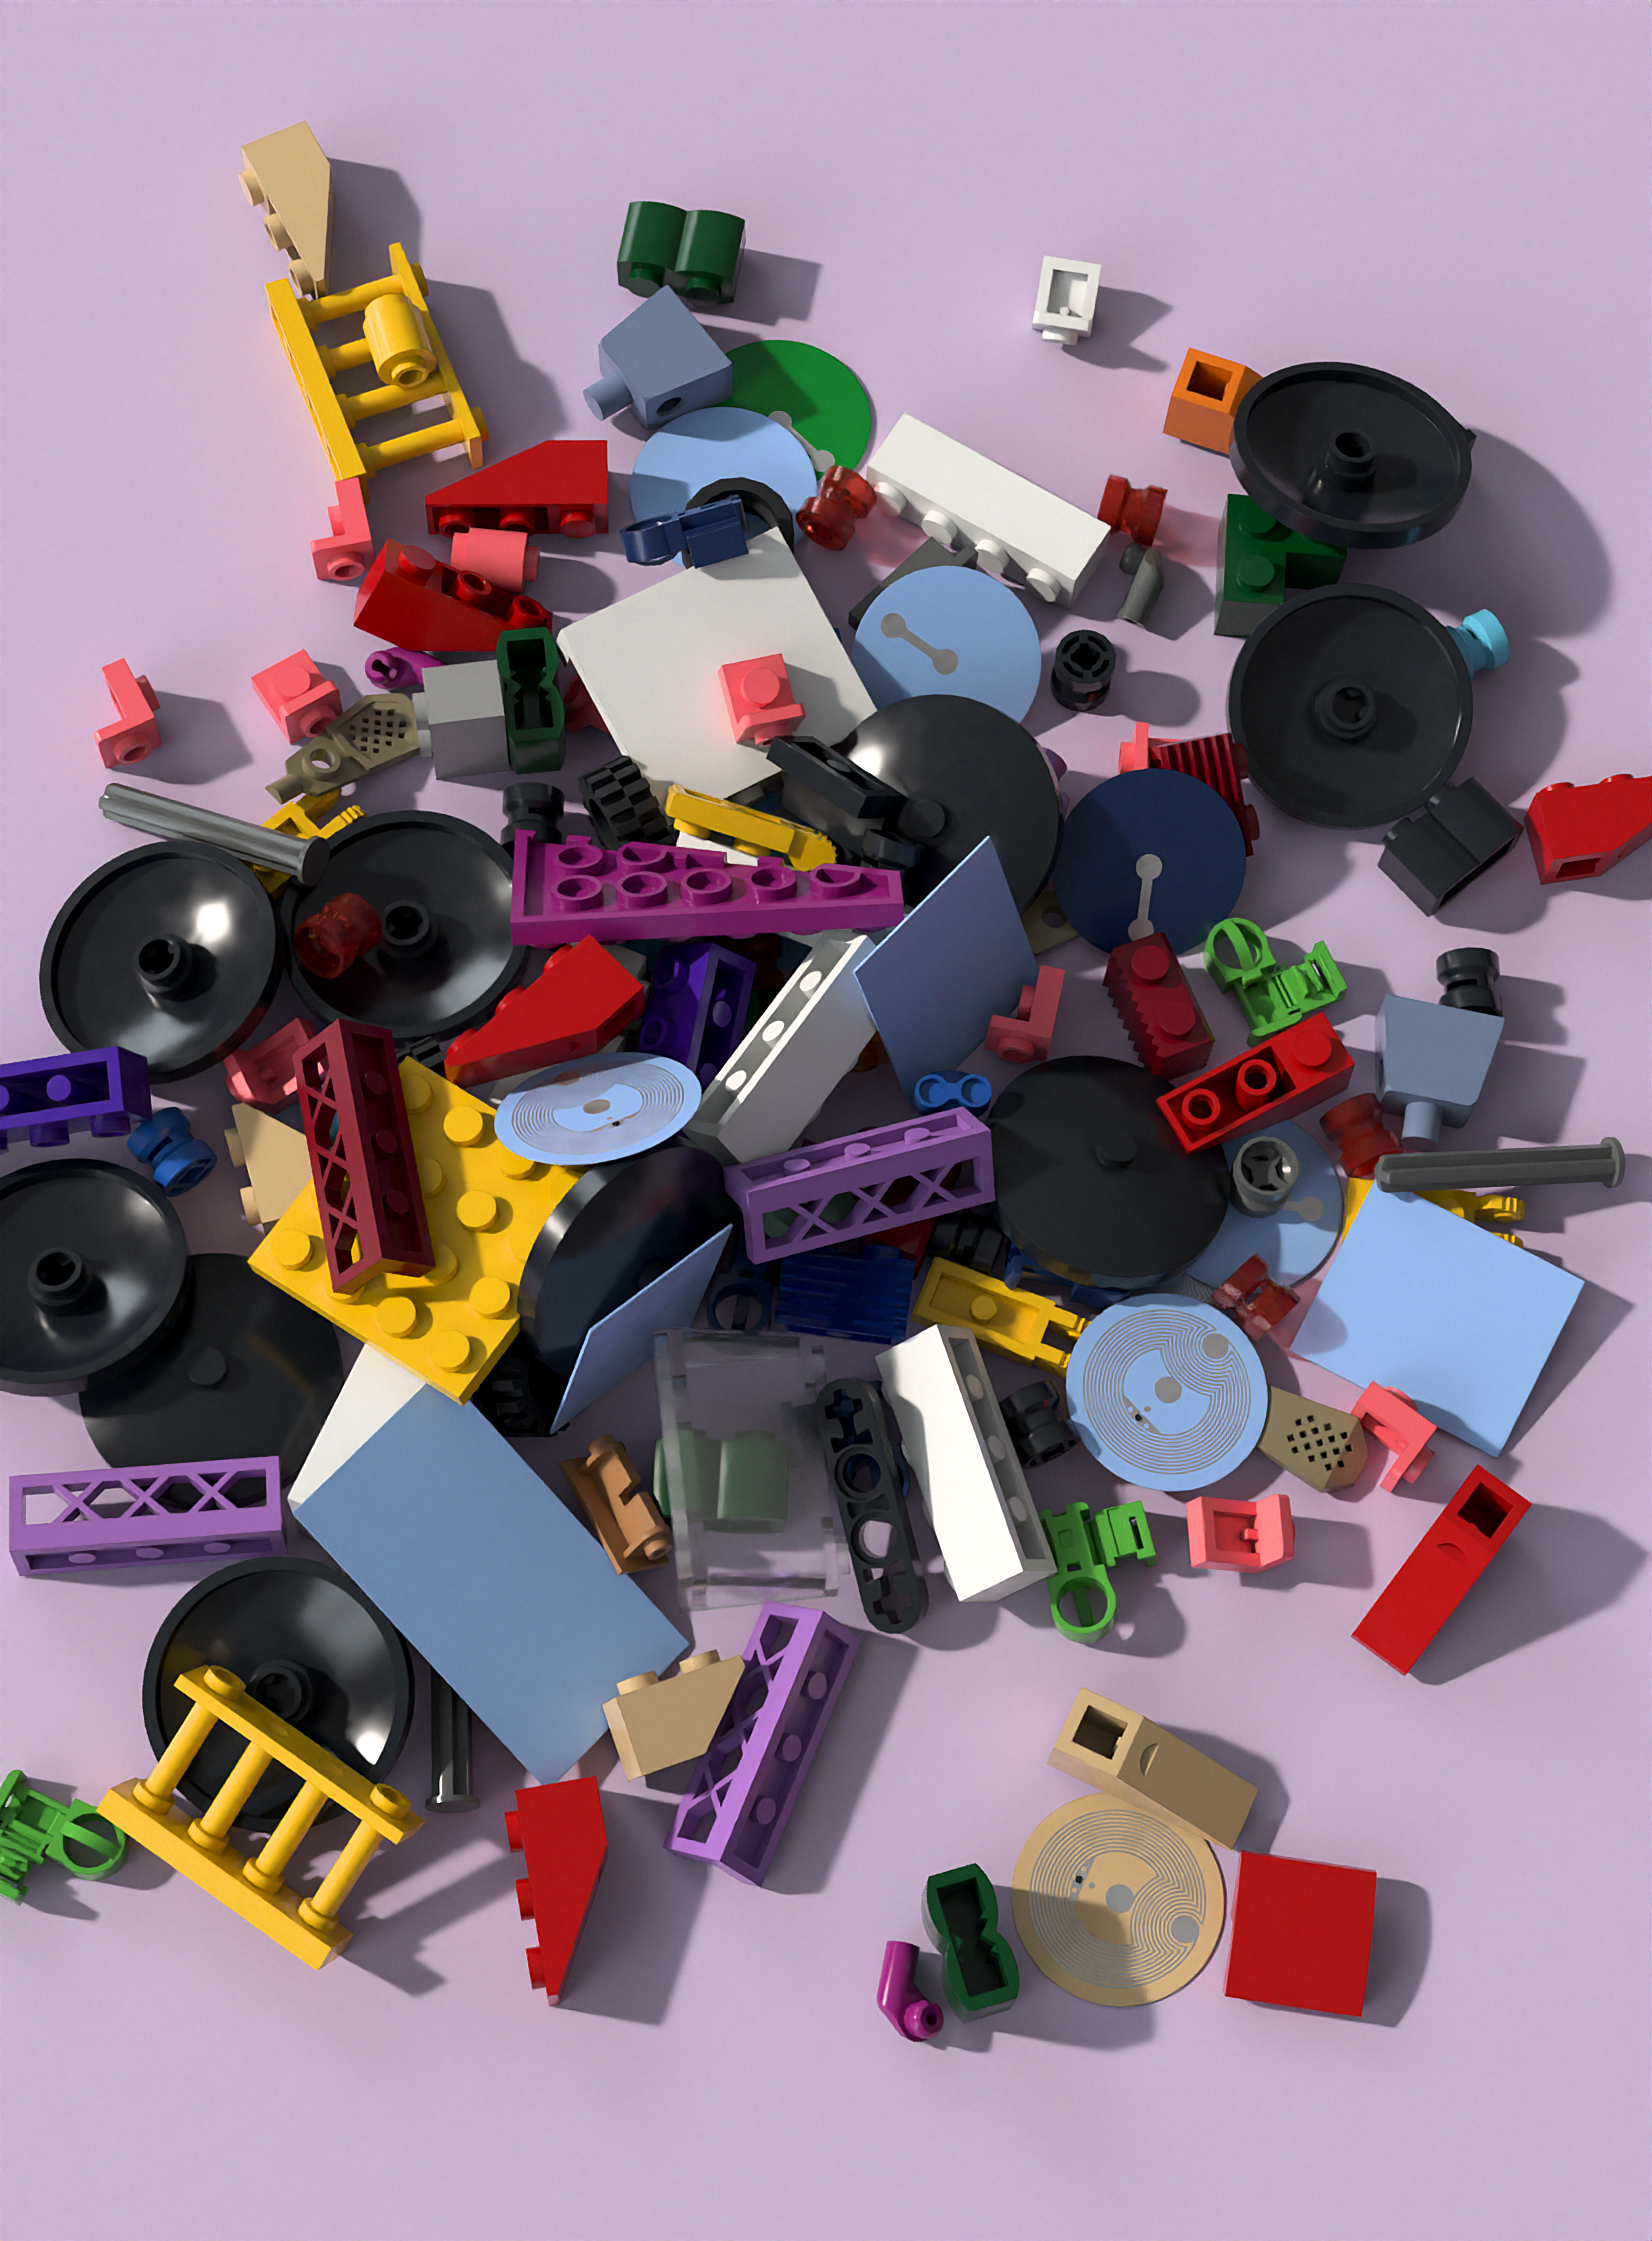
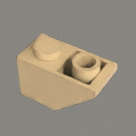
(275, 1162)
(673, 1718)

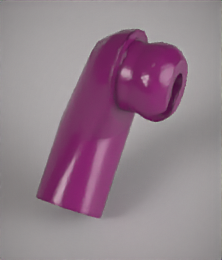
(398, 667)
(901, 1999)

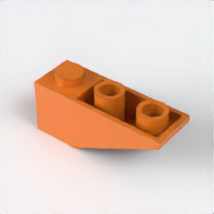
(1207, 399)

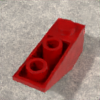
(537, 491)
(437, 607)
(1588, 827)
(559, 1018)
(1260, 1086)
(1441, 1570)
(565, 1857)

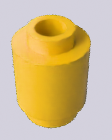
(398, 341)

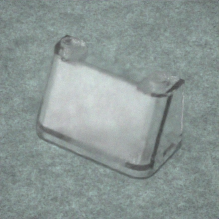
(745, 1467)

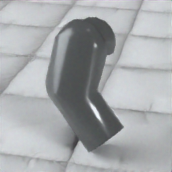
(1146, 586)

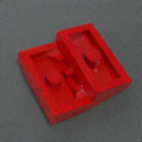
(1300, 1933)

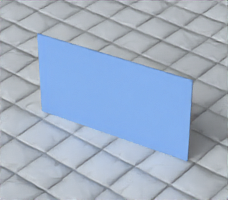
(490, 1578)

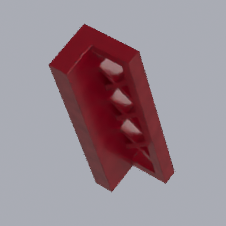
(374, 1149)

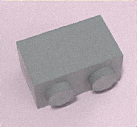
(462, 719)

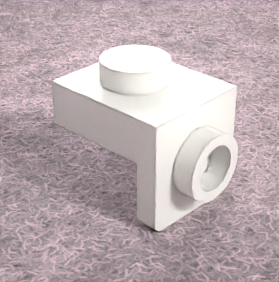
(1066, 299)

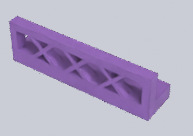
(860, 1161)
(147, 1539)
(774, 1740)

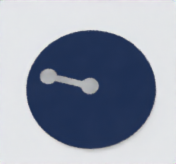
(1149, 859)

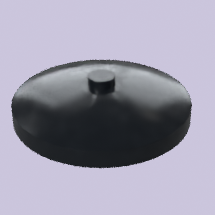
(1350, 455)
(1350, 706)
(963, 778)
(443, 924)
(164, 957)
(1099, 1177)
(613, 1239)
(85, 1274)
(229, 1381)
(306, 1652)

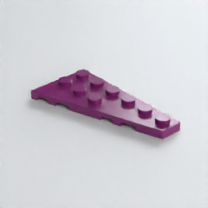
(683, 894)

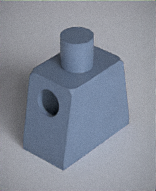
(659, 365)
(1431, 1065)

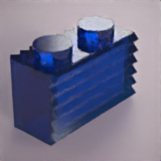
(846, 1294)

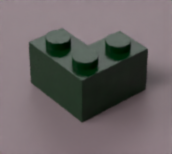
(1259, 561)

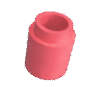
(498, 556)

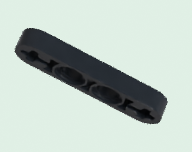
(882, 1502)

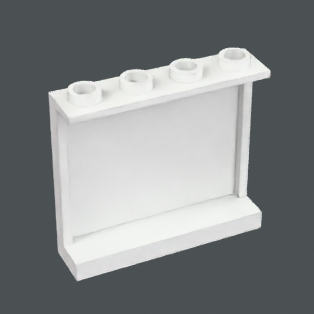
(659, 659)

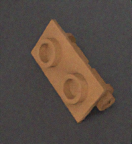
(625, 1524)

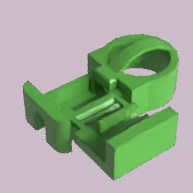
(1274, 993)
(1092, 1548)
(37, 1822)

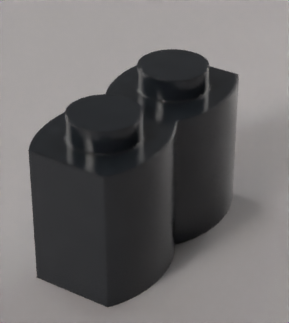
(1448, 845)

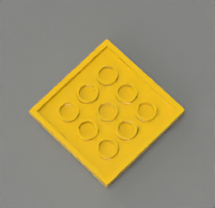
(481, 1222)

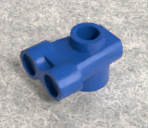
(951, 1090)

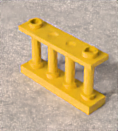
(337, 414)
(201, 1846)

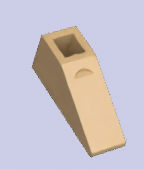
(296, 190)
(1151, 1769)

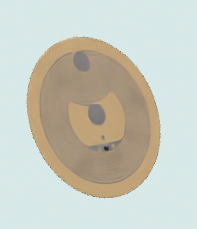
(1116, 1901)

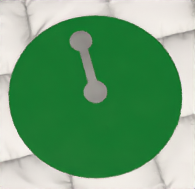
(806, 395)

